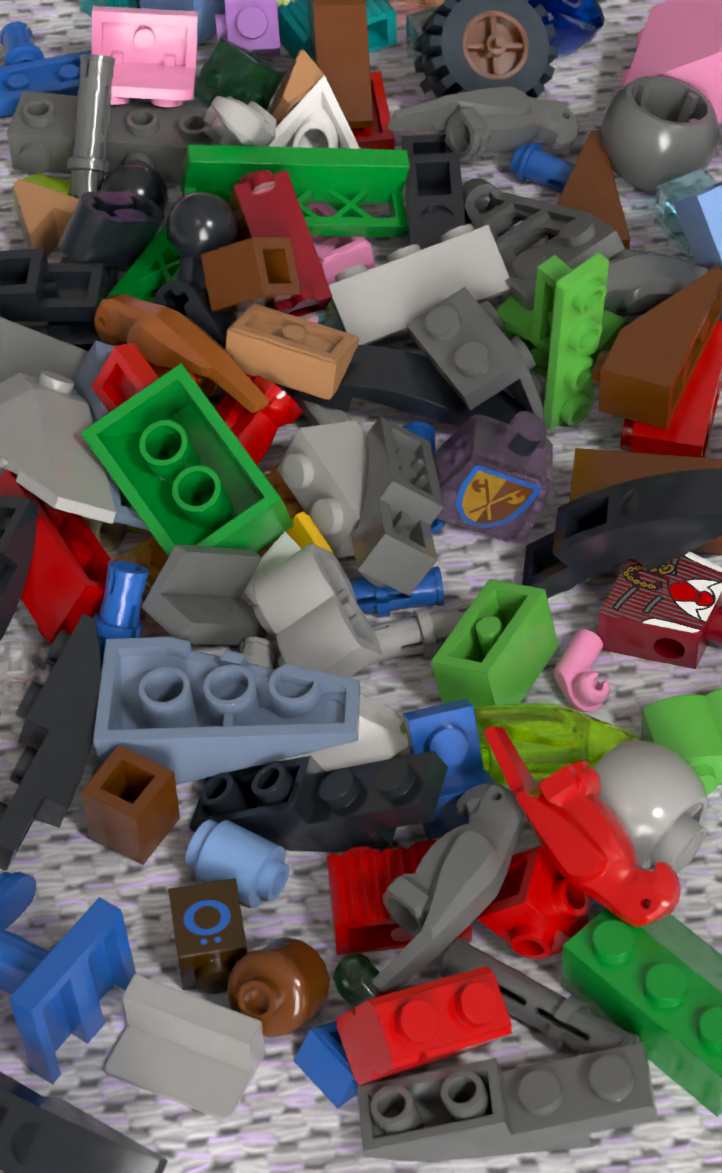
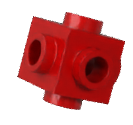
(536, 906)

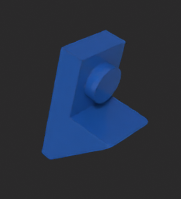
(453, 735)

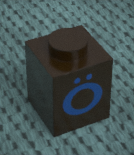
(207, 933)

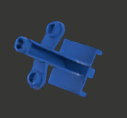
(60, 987)

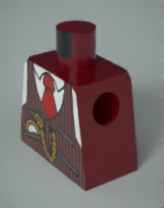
(664, 611)

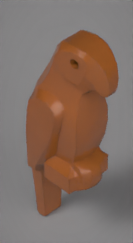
(172, 339)

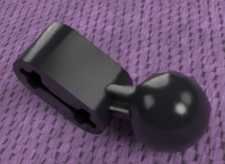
(119, 219)
(194, 227)

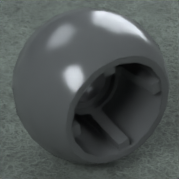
(658, 131)

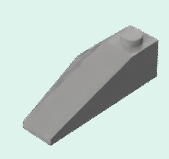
(45, 445)

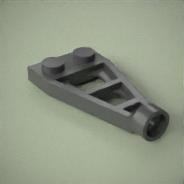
(577, 240)

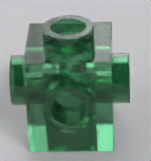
(237, 74)

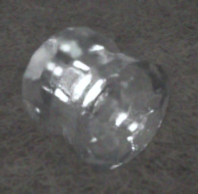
(19, 666)

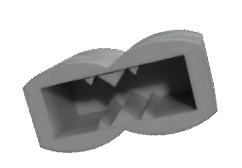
(315, 614)

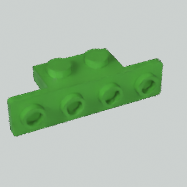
(568, 333)

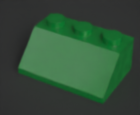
(186, 469)
(661, 988)

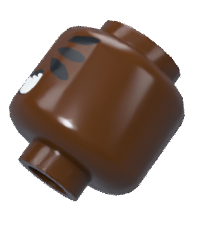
(280, 985)

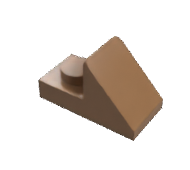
(42, 214)

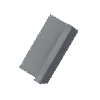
(186, 1048)

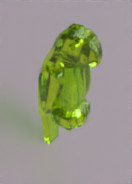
(546, 736)

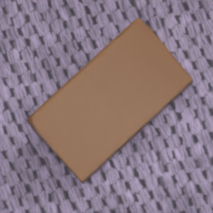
(298, 82)
(290, 350)

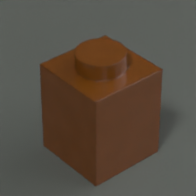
(249, 273)
(130, 804)

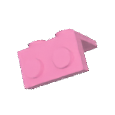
(151, 53)

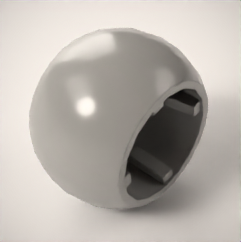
(656, 800)

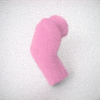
(575, 675)

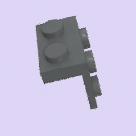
(475, 355)

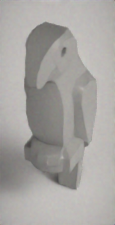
(238, 124)

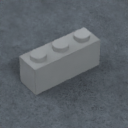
(386, 298)

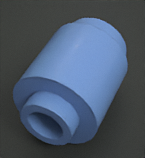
(232, 852)

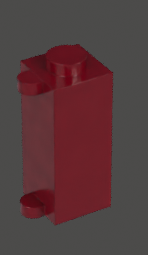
(270, 208)

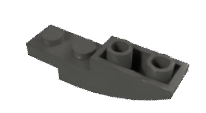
(495, 1112)

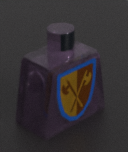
(495, 475)

